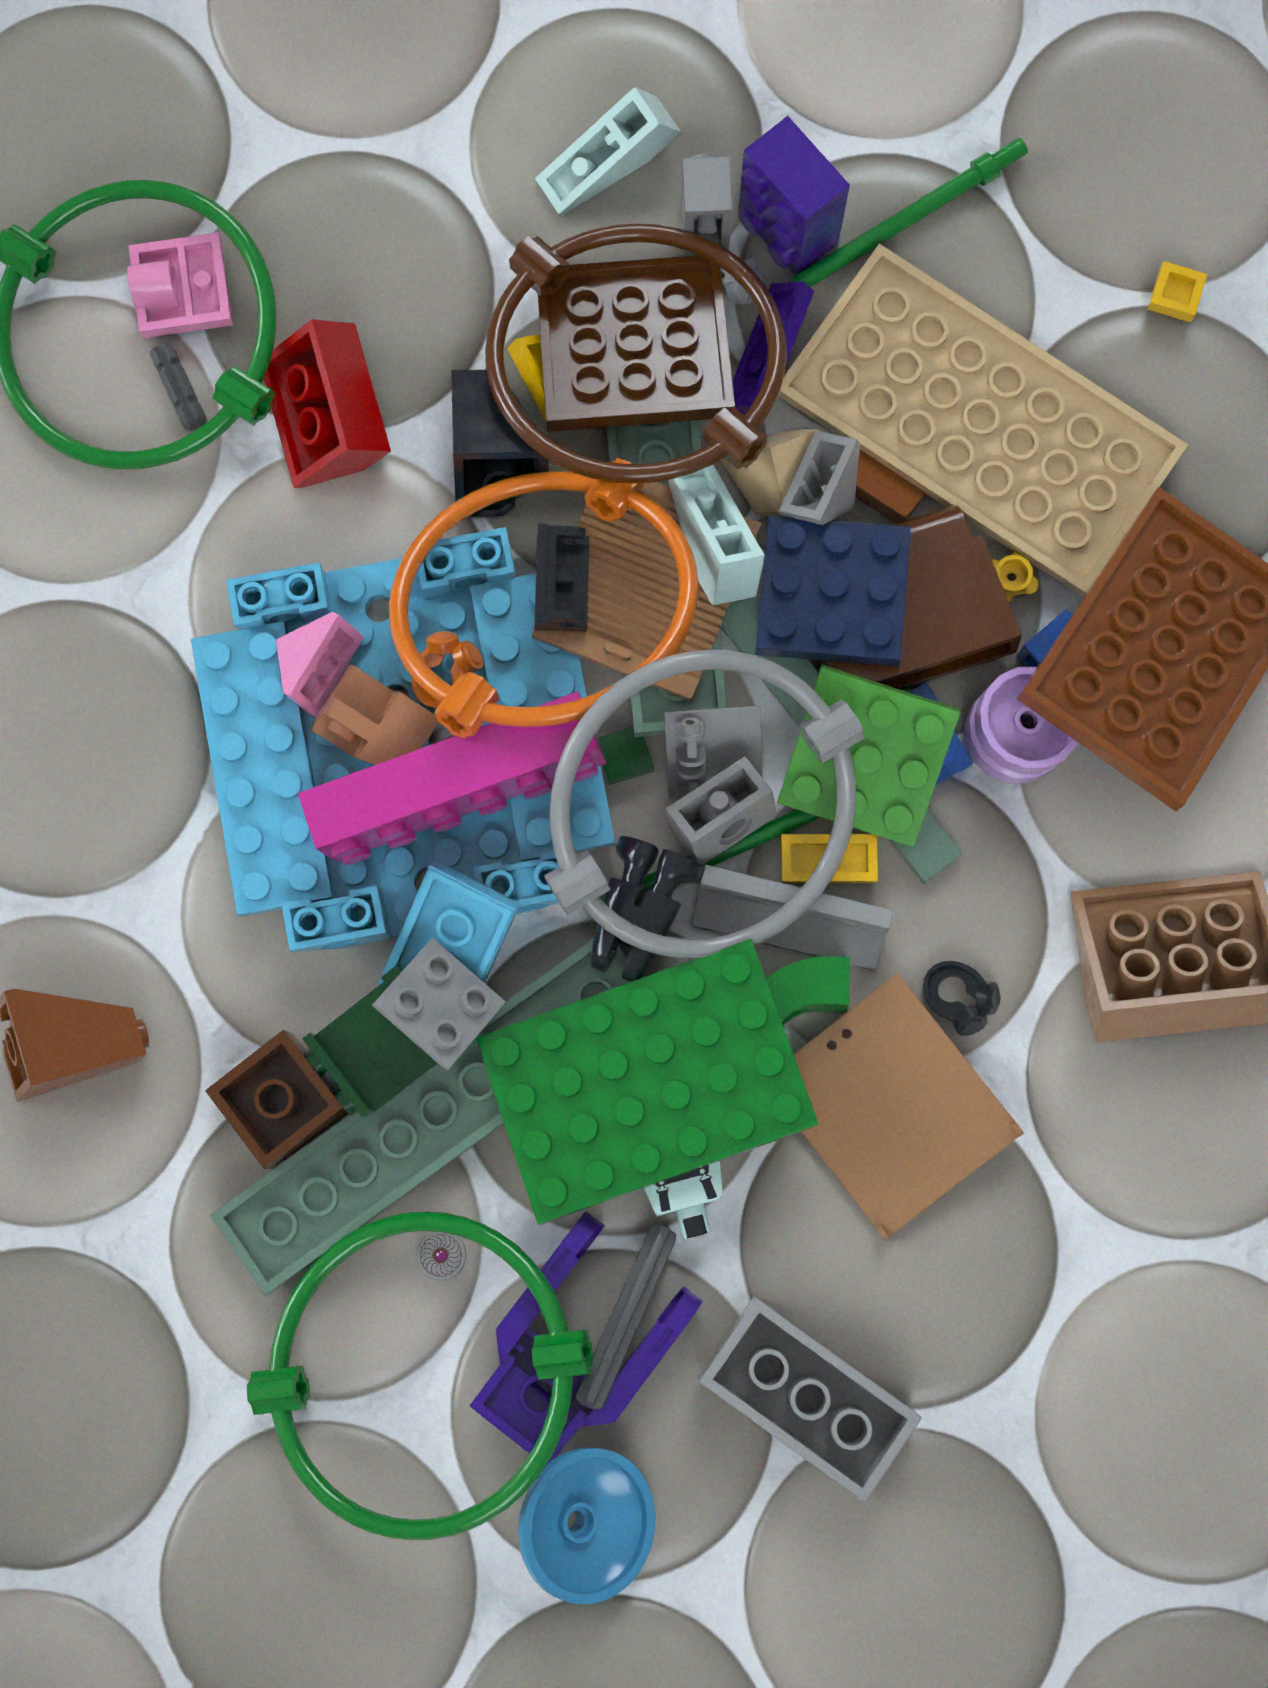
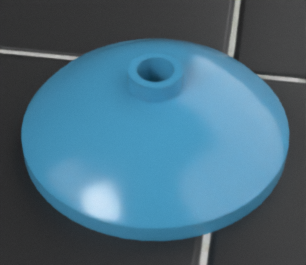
(609, 1531)

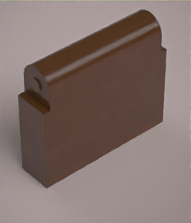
(952, 606)

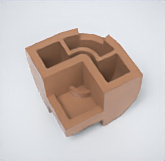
(372, 719)

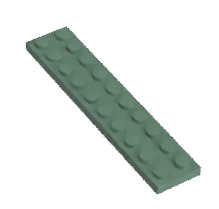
(377, 1160)

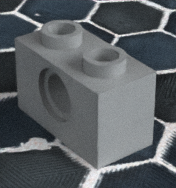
(707, 197)
(722, 811)

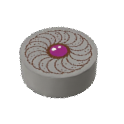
(441, 1255)

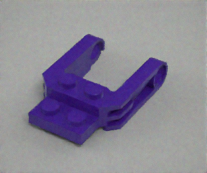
(520, 1402)

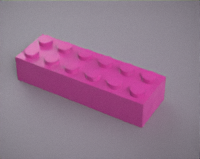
(439, 786)

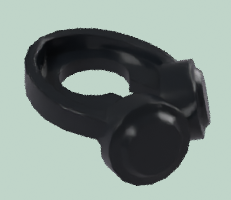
(965, 1019)

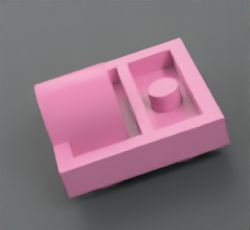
(180, 285)

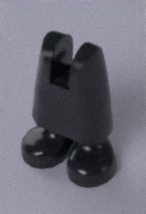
(648, 910)

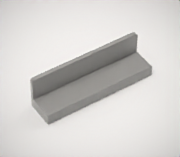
(828, 928)

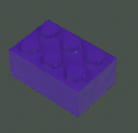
(791, 197)

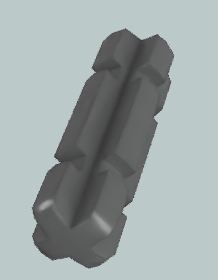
(178, 386)

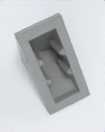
(824, 480)

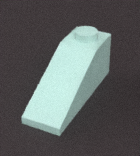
(608, 150)
(720, 539)

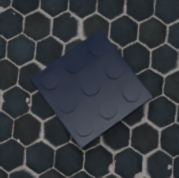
(833, 591)

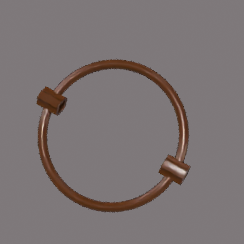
(728, 434)

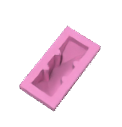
(315, 659)

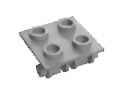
(709, 742)
(439, 1004)

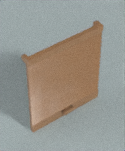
(636, 595)
(898, 1107)

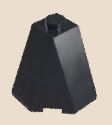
(485, 443)

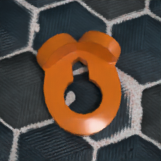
(465, 655)

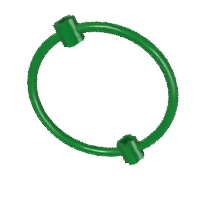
(235, 390)
(287, 1388)

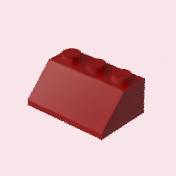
(325, 403)

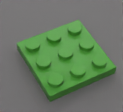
(892, 764)

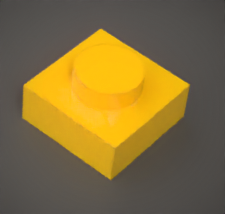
(1177, 291)

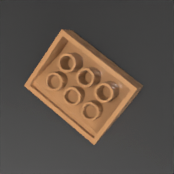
(1174, 955)

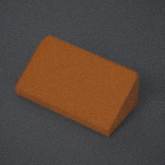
(886, 490)

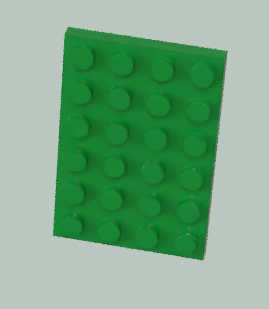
(646, 1082)

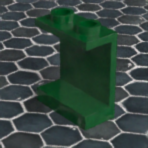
(367, 1055)

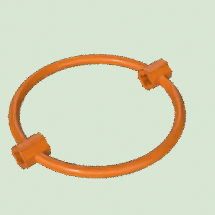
(471, 698)

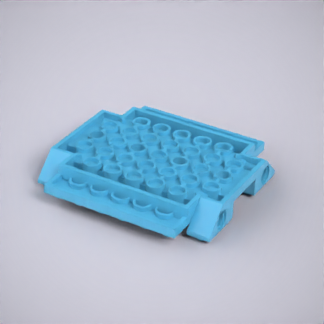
(269, 753)

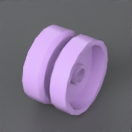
(1011, 738)

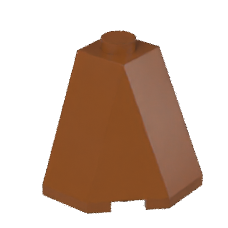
(65, 1040)

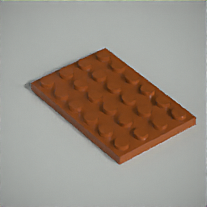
(1160, 651)

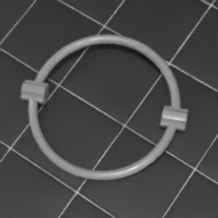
(827, 733)

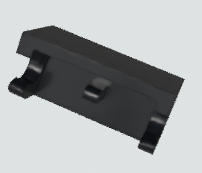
(561, 578)

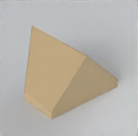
(771, 475)

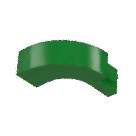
(811, 986)

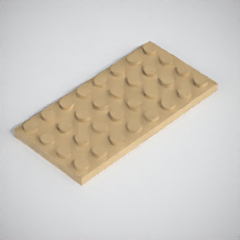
(981, 419)

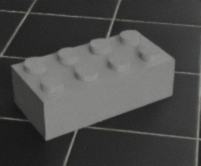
(809, 1398)

